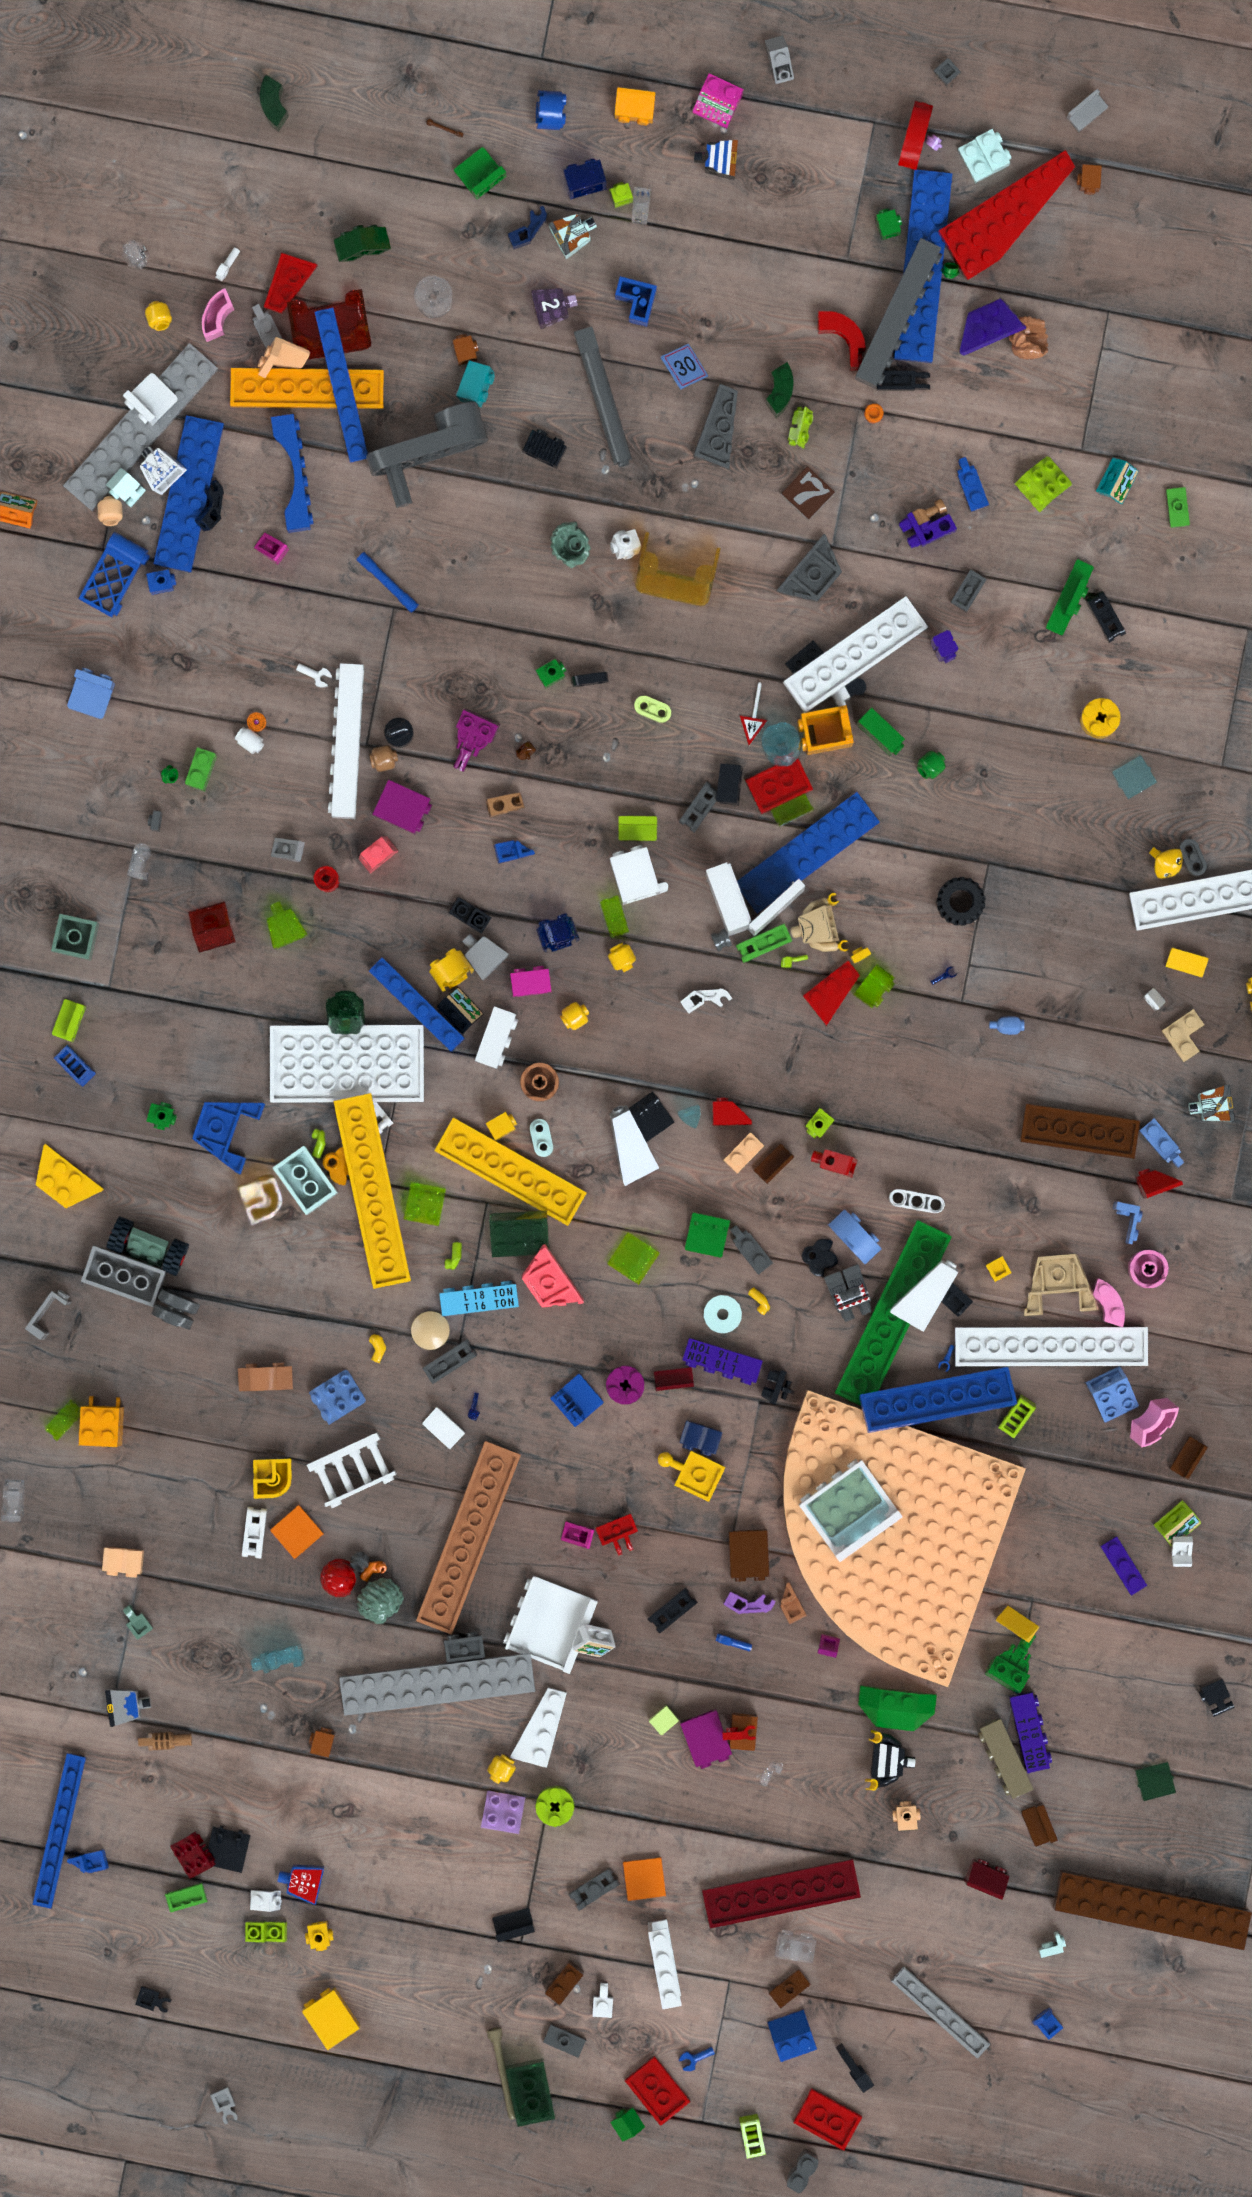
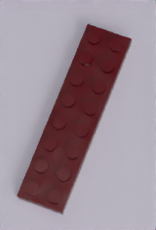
(781, 1893)

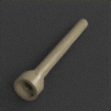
(494, 2035)

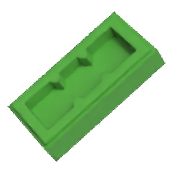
(1177, 507)
(186, 1897)

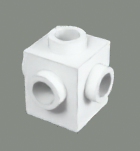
(625, 544)

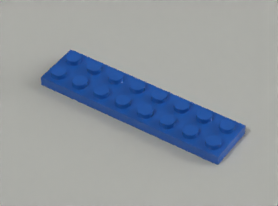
(187, 494)
(807, 852)
(937, 1400)

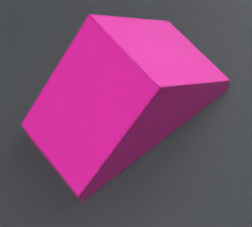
(271, 548)
(577, 1534)

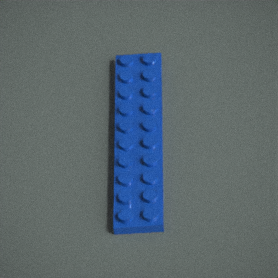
(927, 216)

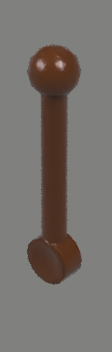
(429, 122)

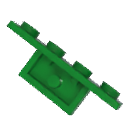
(1070, 597)

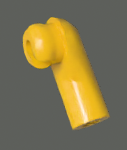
(761, 1299)
(379, 1346)

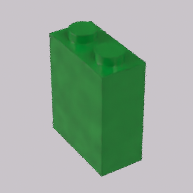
(881, 732)

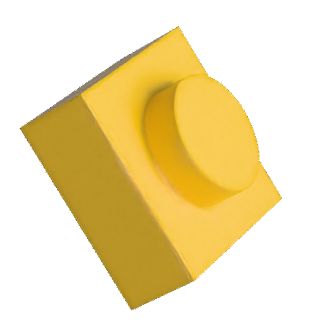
(859, 954)
(998, 1269)

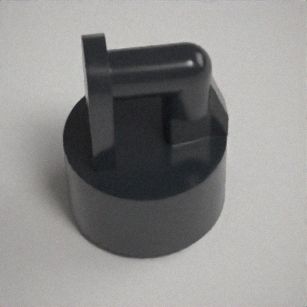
(399, 732)

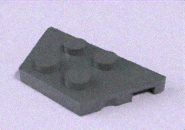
(813, 573)

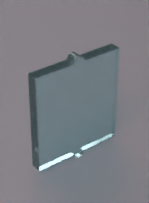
(1134, 777)

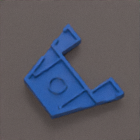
(218, 1126)

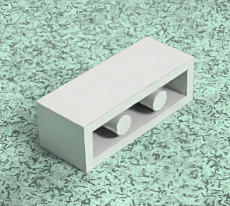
(496, 1038)

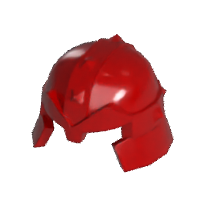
(338, 1578)

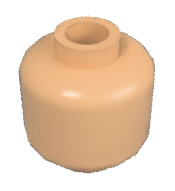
(109, 511)

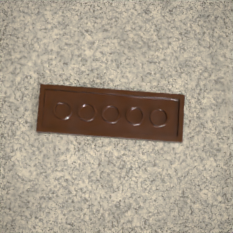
(1080, 1131)

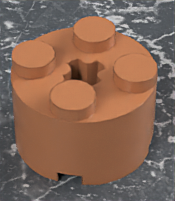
(533, 1073)

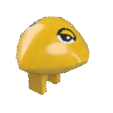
(1167, 862)

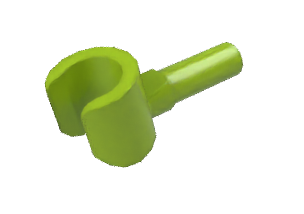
(786, 962)

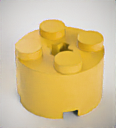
(1105, 708)
(450, 970)

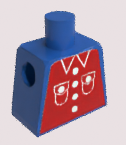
(303, 1882)

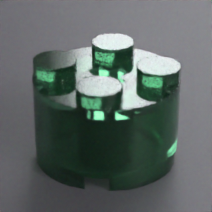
(345, 1013)

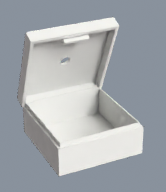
(732, 905)

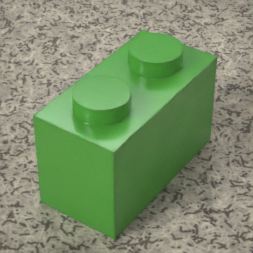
(201, 769)

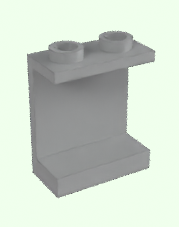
(33, 1326)

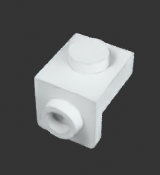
(1182, 1551)
(265, 1900)

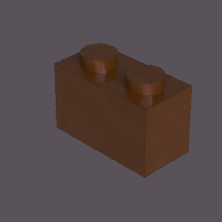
(564, 1982)

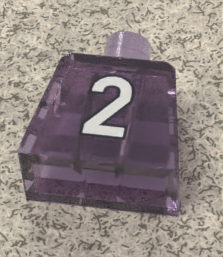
(551, 306)

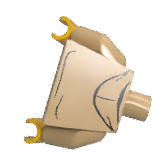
(818, 926)

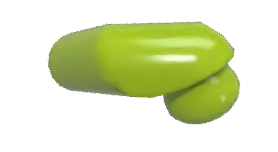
(456, 1256)

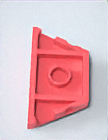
(549, 1281)

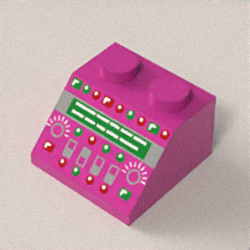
(718, 101)

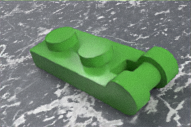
(764, 942)

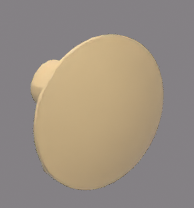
(430, 1330)

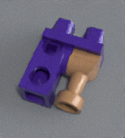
(924, 528)

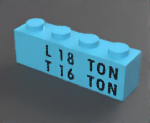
(480, 1299)

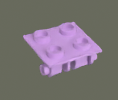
(503, 1812)

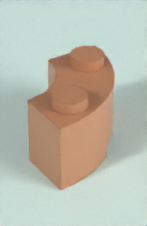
(265, 1378)

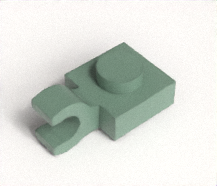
(138, 1624)

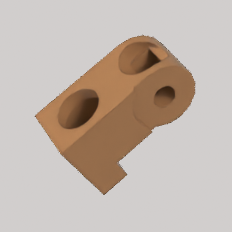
(504, 804)

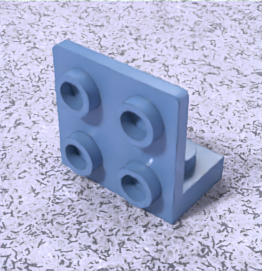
(1136, 1215)
(1112, 1394)

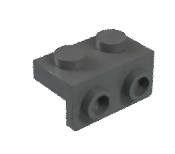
(464, 1648)

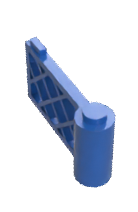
(126, 552)

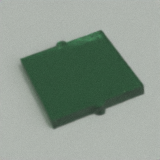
(1155, 1781)

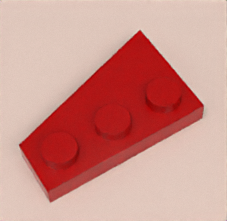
(287, 281)
(831, 991)

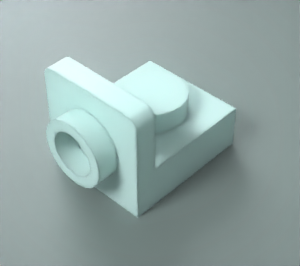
(1051, 1949)

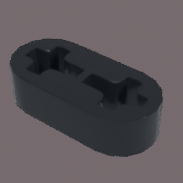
(590, 679)

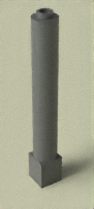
(603, 396)

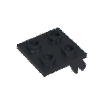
(228, 1848)

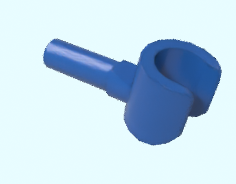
(946, 1359)

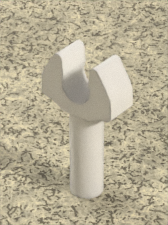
(224, 267)
(315, 674)

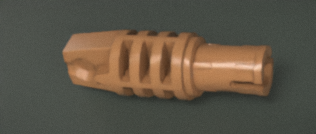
(165, 1740)

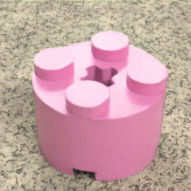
(1158, 1272)

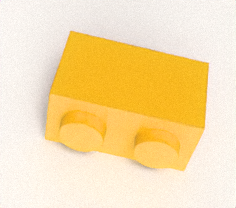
(501, 1125)

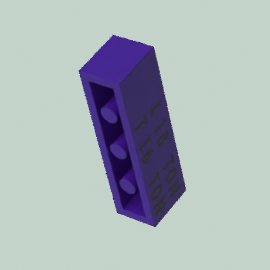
(722, 1360)
(1029, 1731)

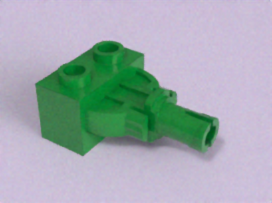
(1011, 1668)

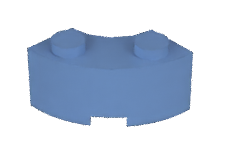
(854, 1236)

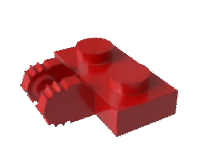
(616, 1530)

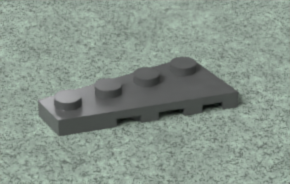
(716, 436)

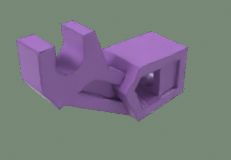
(750, 1607)

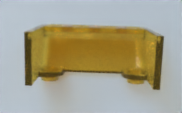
(674, 586)

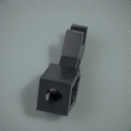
(215, 502)
(857, 2072)

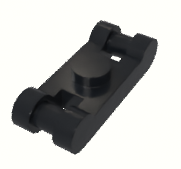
(1105, 616)
(672, 1610)

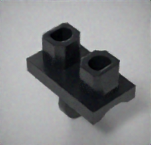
(778, 1377)

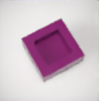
(828, 1646)

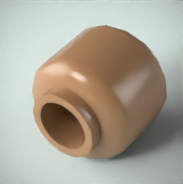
(383, 758)

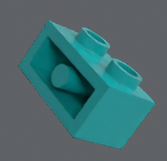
(475, 383)

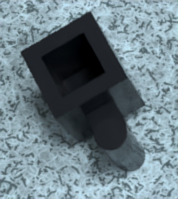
(1216, 1692)

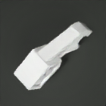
(706, 995)

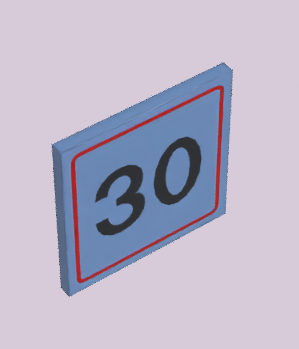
(684, 366)

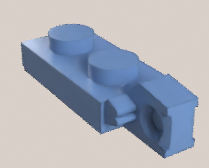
(1162, 1142)

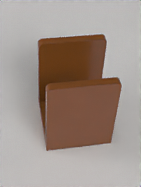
(741, 1721)

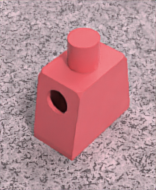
(377, 853)

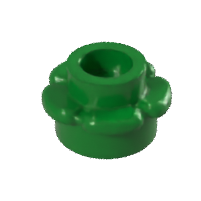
(950, 270)
(169, 774)

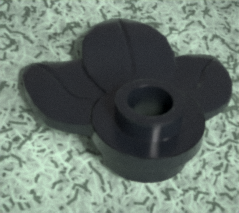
(822, 1258)

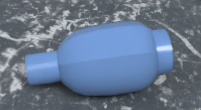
(1008, 1025)

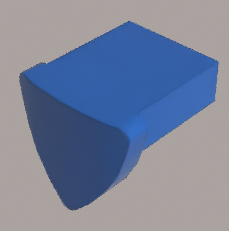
(1047, 2023)

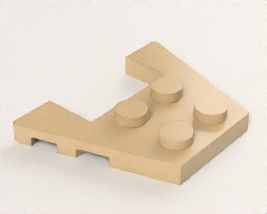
(1056, 1276)

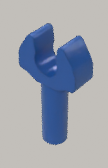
(723, 1639)
(695, 2058)

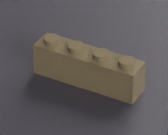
(1005, 1758)

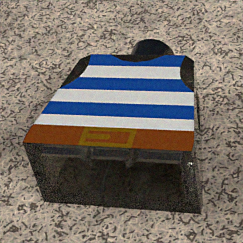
(719, 158)

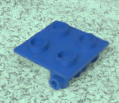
(577, 1400)

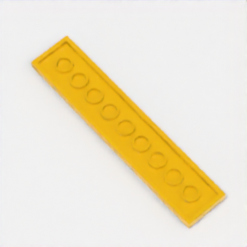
(372, 1190)

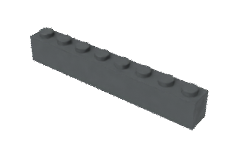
(898, 312)

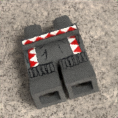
(853, 1296)

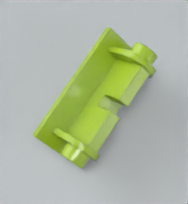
(803, 418)

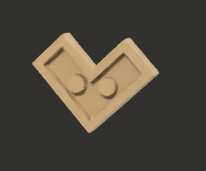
(1179, 1032)

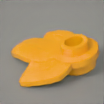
(339, 1171)

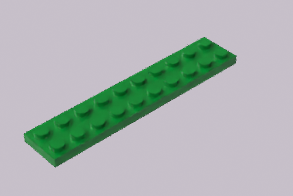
(885, 1330)

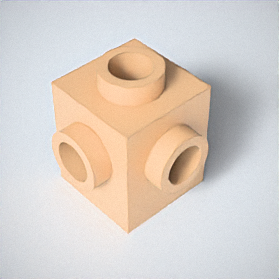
(910, 1822)

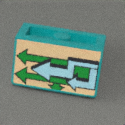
(1117, 480)

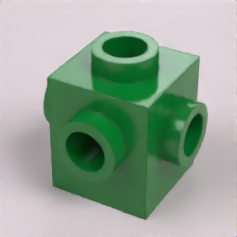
(155, 1112)

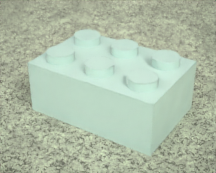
(305, 1180)

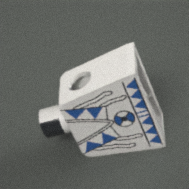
(160, 469)

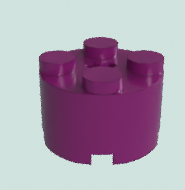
(629, 1395)

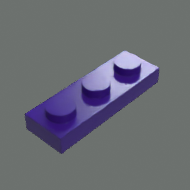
(1123, 1565)

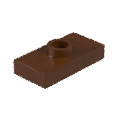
(789, 1988)

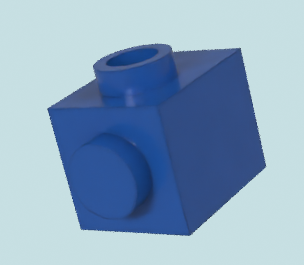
(161, 581)

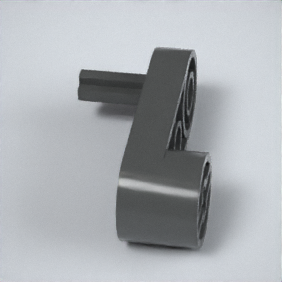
(458, 431)

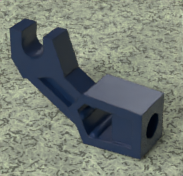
(532, 229)

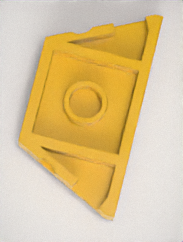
(63, 1180)

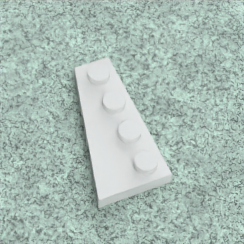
(540, 1732)

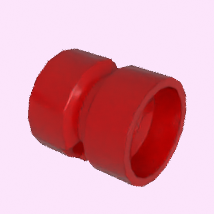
(326, 879)

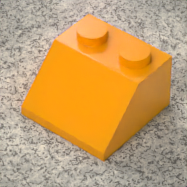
(634, 106)

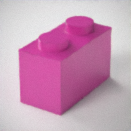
(530, 982)

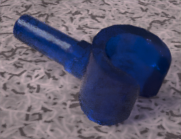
(945, 975)
(473, 1414)

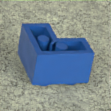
(640, 295)

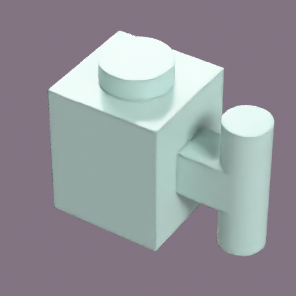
(123, 486)

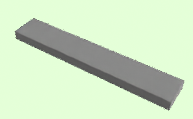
(940, 2012)

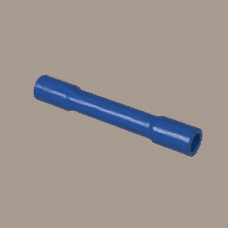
(407, 601)

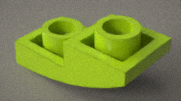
(265, 1931)

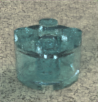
(779, 734)

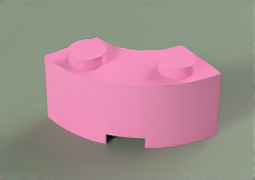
(215, 314)
(1110, 1302)
(1154, 1422)

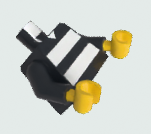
(887, 1760)

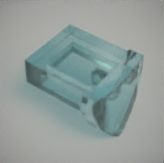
(690, 1116)

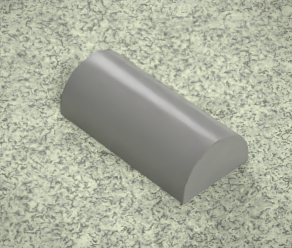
(124, 1276)

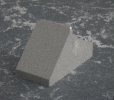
(287, 849)

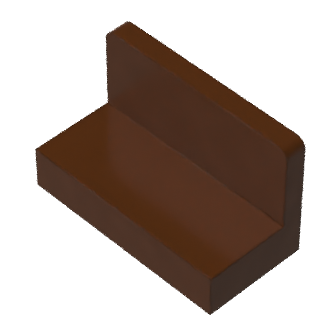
(773, 1164)
(1188, 1457)
(1039, 1825)

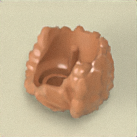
(1032, 341)

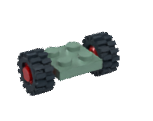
(147, 1247)

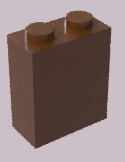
(749, 1554)

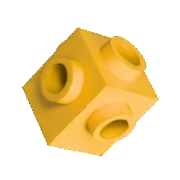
(319, 1928)

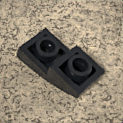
(469, 915)

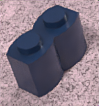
(700, 1437)

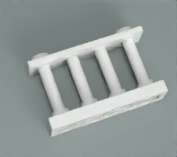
(336, 1459)

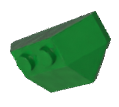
(896, 1707)

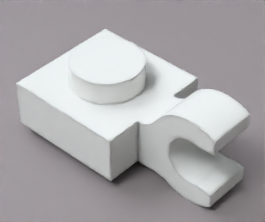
(602, 2004)

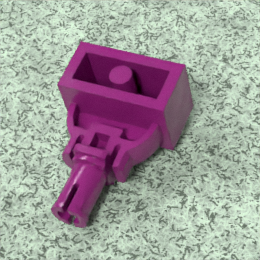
(473, 732)

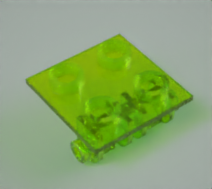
(424, 1203)
(633, 1258)

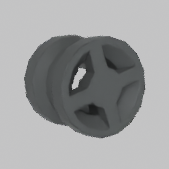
(721, 940)

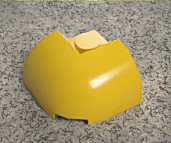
(271, 1477)

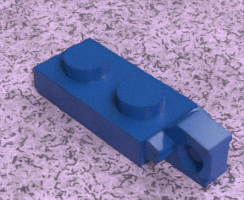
(971, 486)

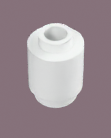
(249, 740)

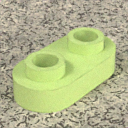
(653, 708)

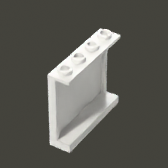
(550, 1623)

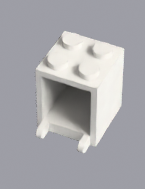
(635, 875)

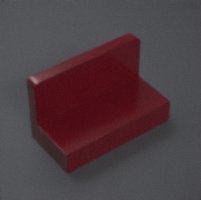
(673, 1379)

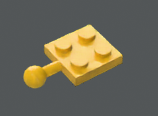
(697, 1475)

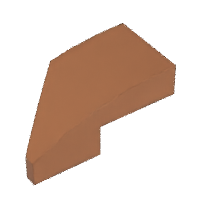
(791, 1606)

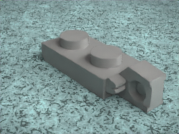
(265, 326)

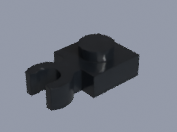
(149, 1998)

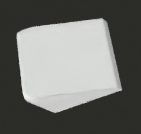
(1154, 999)

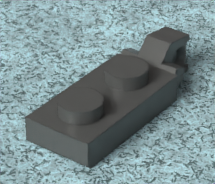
(751, 1250)

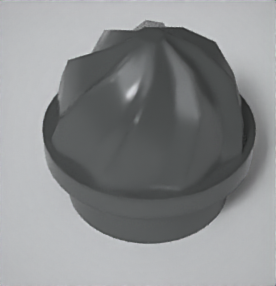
(359, 1561)

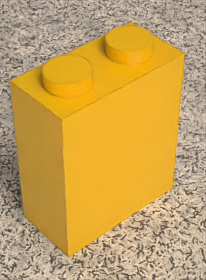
(330, 2017)

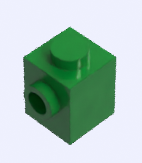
(888, 223)
(551, 673)
(627, 2124)

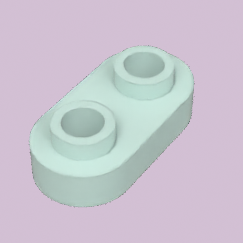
(541, 1137)

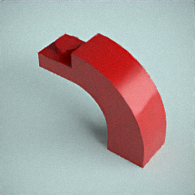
(915, 135)
(841, 325)

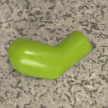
(320, 1143)

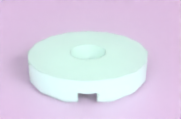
(722, 1302)

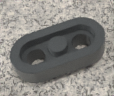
(1194, 856)

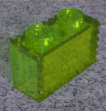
(874, 986)

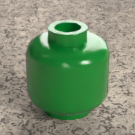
(931, 765)

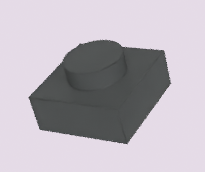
(947, 71)
(155, 821)

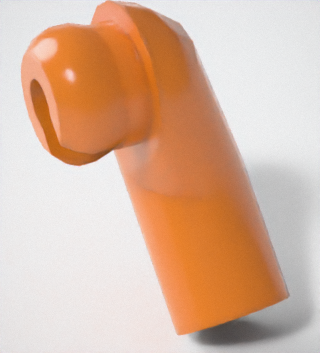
(374, 1567)

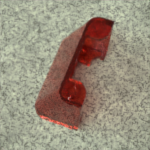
(351, 322)

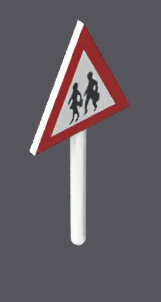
(753, 726)

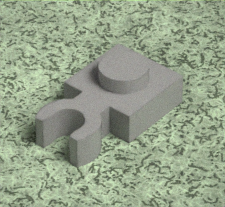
(223, 2102)

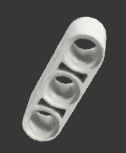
(925, 1205)

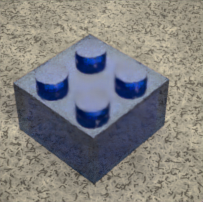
(584, 178)

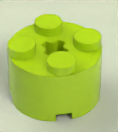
(554, 1794)

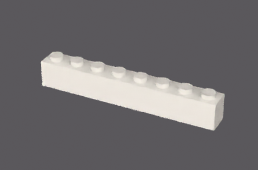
(347, 741)

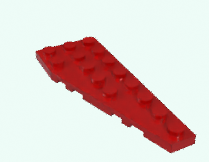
(994, 225)

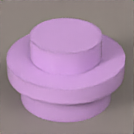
(933, 141)

